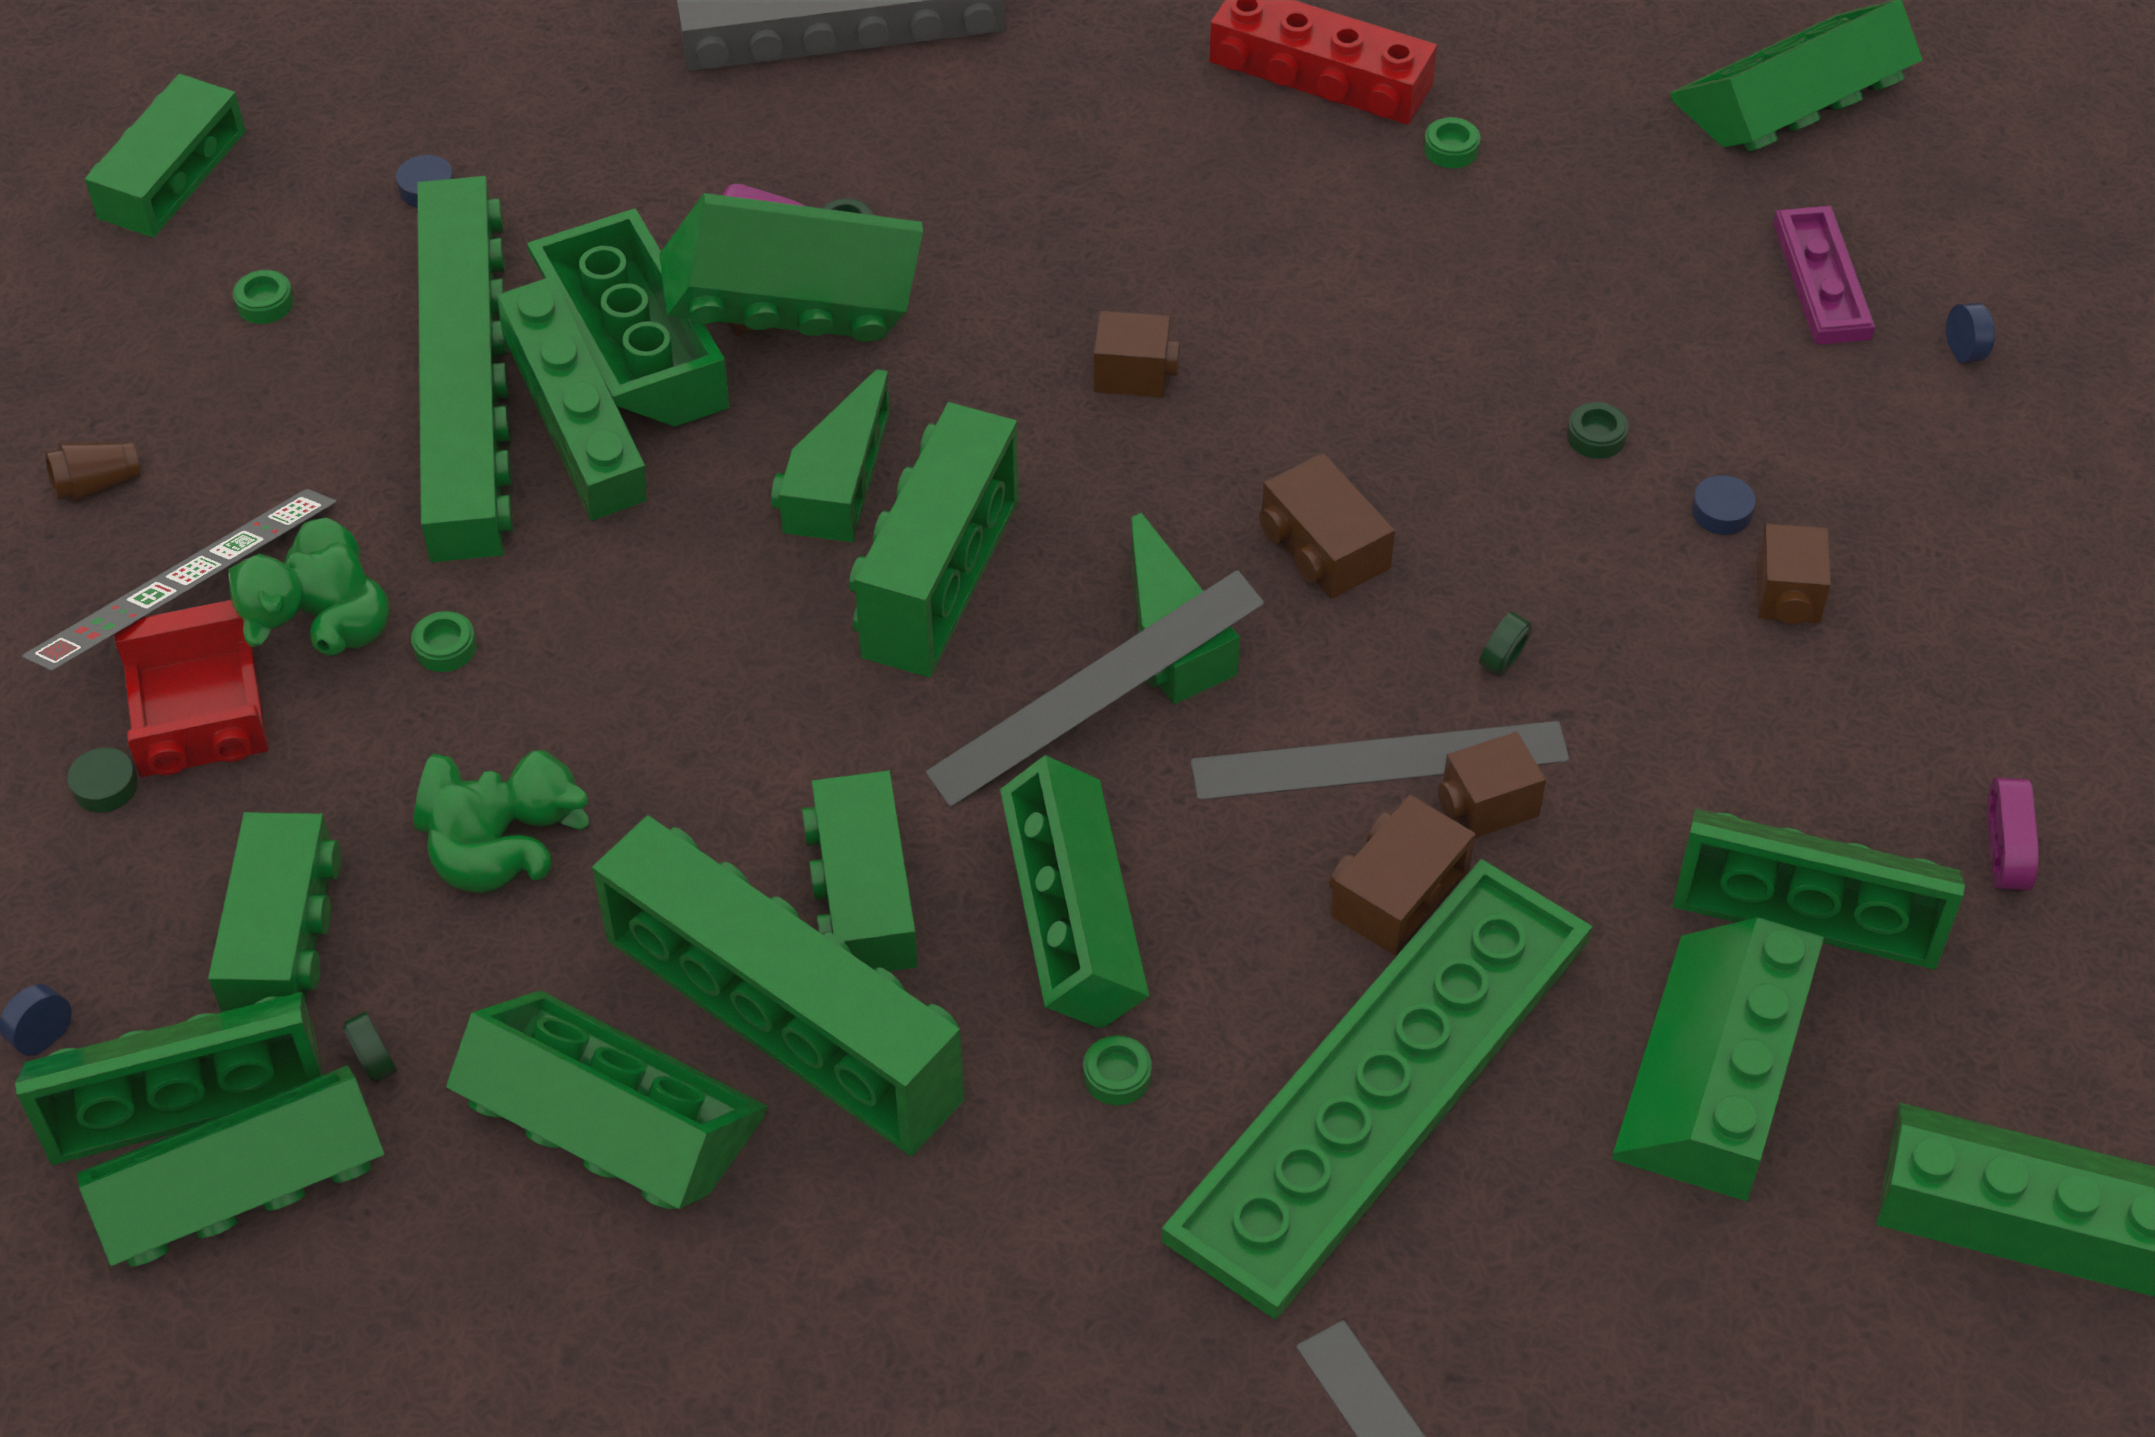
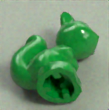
(319, 578)
(470, 816)

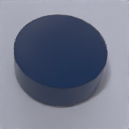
(417, 170)
(1970, 332)
(1723, 504)
(35, 1019)

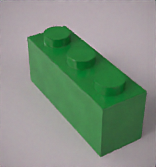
(165, 155)
(861, 869)
(274, 909)

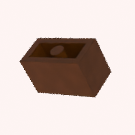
(1326, 526)
(1401, 874)

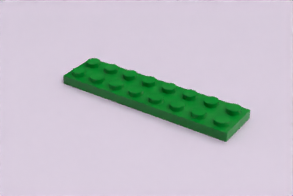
(1375, 1089)

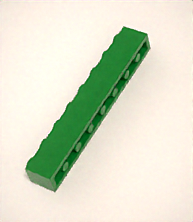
(461, 371)

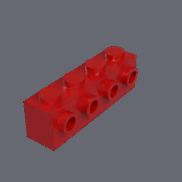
(1325, 55)

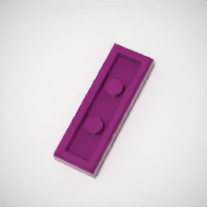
(1823, 275)

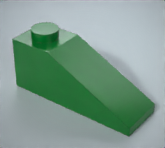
(834, 466)
(1159, 589)

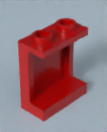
(191, 689)

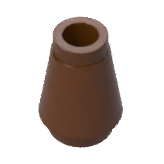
(90, 467)

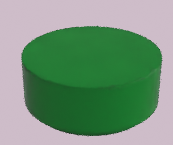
(1451, 142)
(263, 296)
(443, 641)
(1117, 1070)

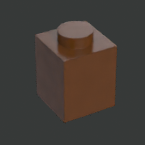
(1134, 354)
(1793, 573)
(1492, 785)

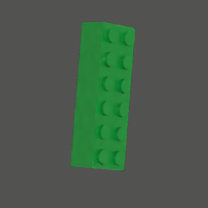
(781, 983)

